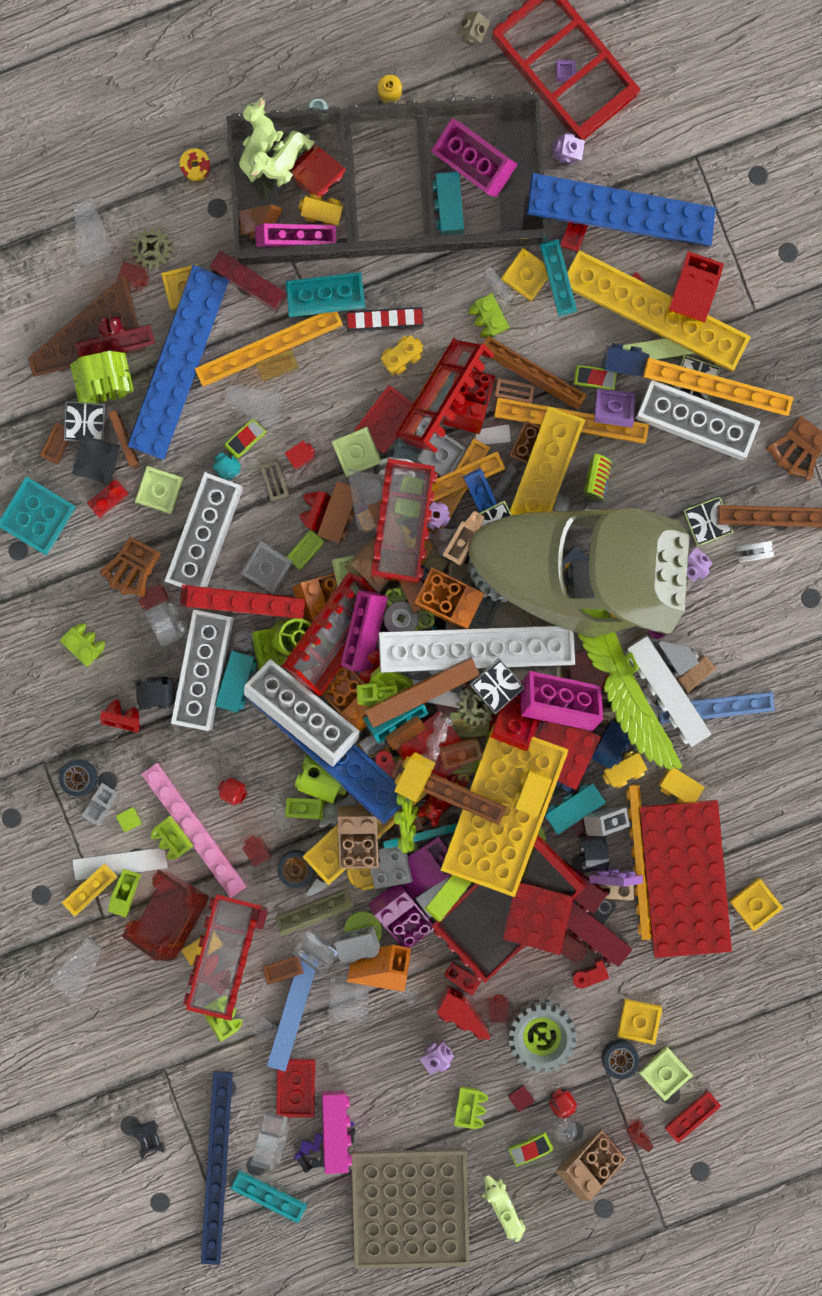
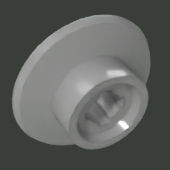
(392, 613)

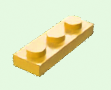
(89, 889)

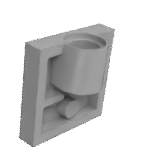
(392, 869)

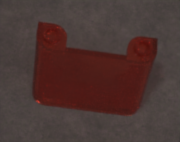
(167, 918)

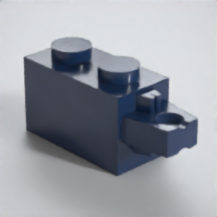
(624, 360)
(611, 746)

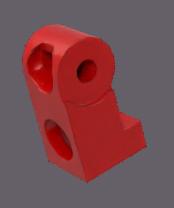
(385, 761)
(462, 977)
(586, 977)

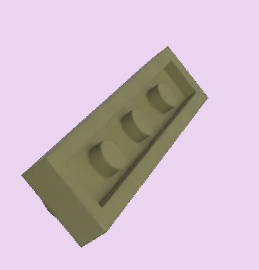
(314, 912)

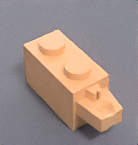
(458, 546)

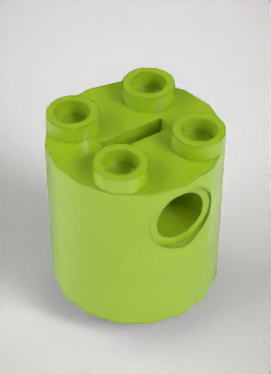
(287, 634)
(322, 786)

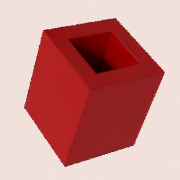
(300, 454)

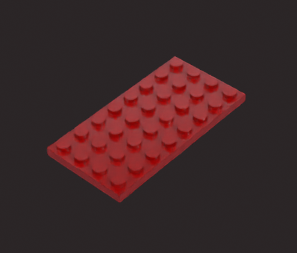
(686, 878)

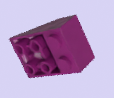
(426, 866)
(401, 916)

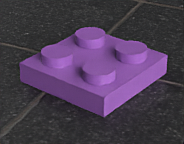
(614, 407)
(616, 878)

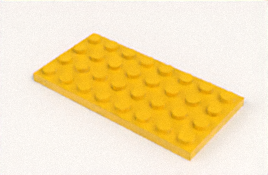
(493, 852)

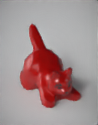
(434, 806)

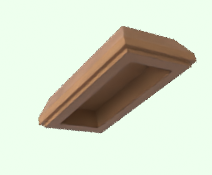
(696, 674)

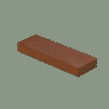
(123, 438)

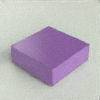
(565, 70)

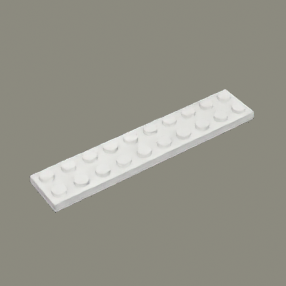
(444, 648)

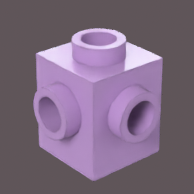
(568, 149)
(442, 520)
(697, 565)
(437, 1057)

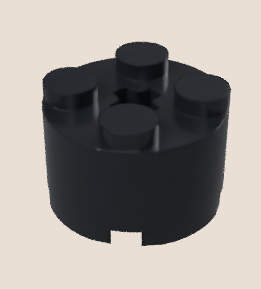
(155, 692)
(595, 853)

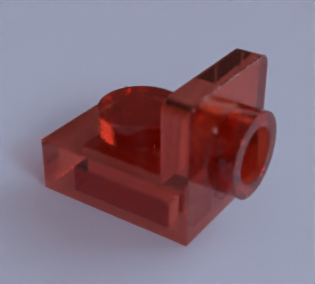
(499, 1008)
(642, 1138)

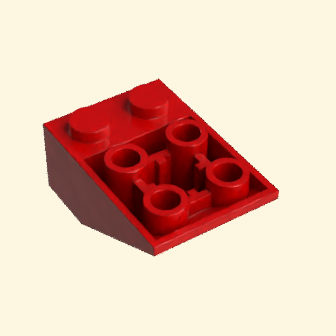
(316, 171)
(695, 286)
(472, 413)
(456, 1008)

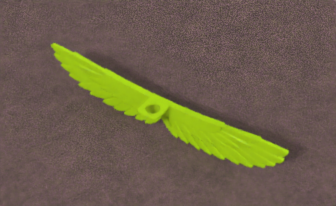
(627, 697)

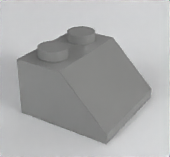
(677, 657)

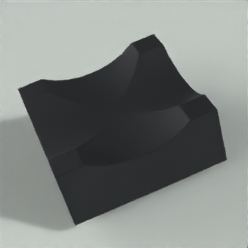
(96, 459)

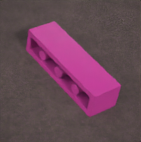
(294, 235)
(363, 630)
(335, 1132)

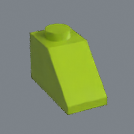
(124, 893)

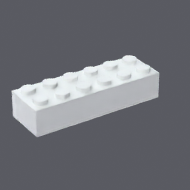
(697, 420)
(204, 532)
(202, 670)
(669, 691)
(301, 712)

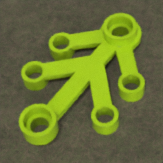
(405, 820)

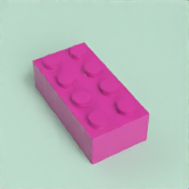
(474, 157)
(561, 701)

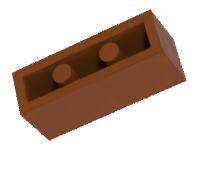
(337, 514)

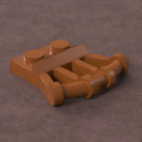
(808, 439)
(139, 557)

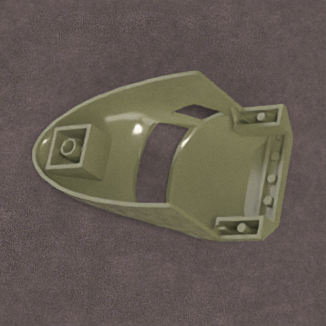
(633, 567)

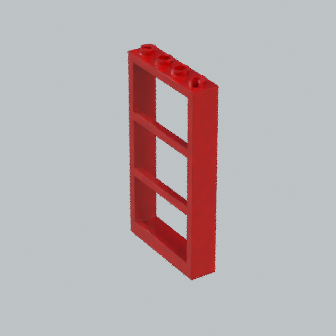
(606, 112)

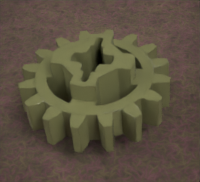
(156, 243)
(468, 708)

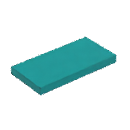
(325, 294)

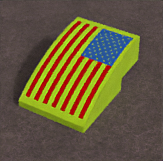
(597, 478)

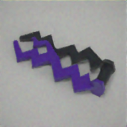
(305, 1146)

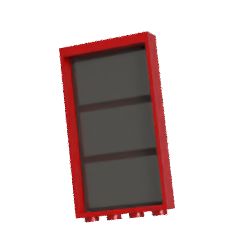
(479, 918)

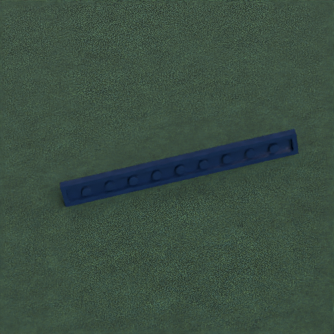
(217, 1167)

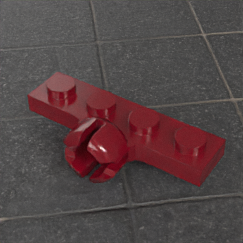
(116, 338)

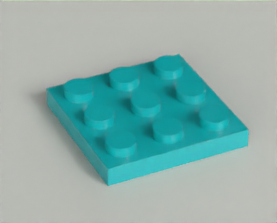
(36, 515)

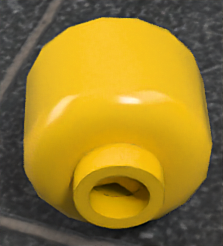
(389, 89)

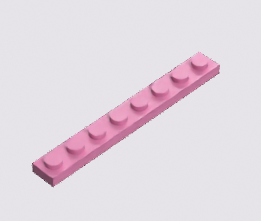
(194, 830)

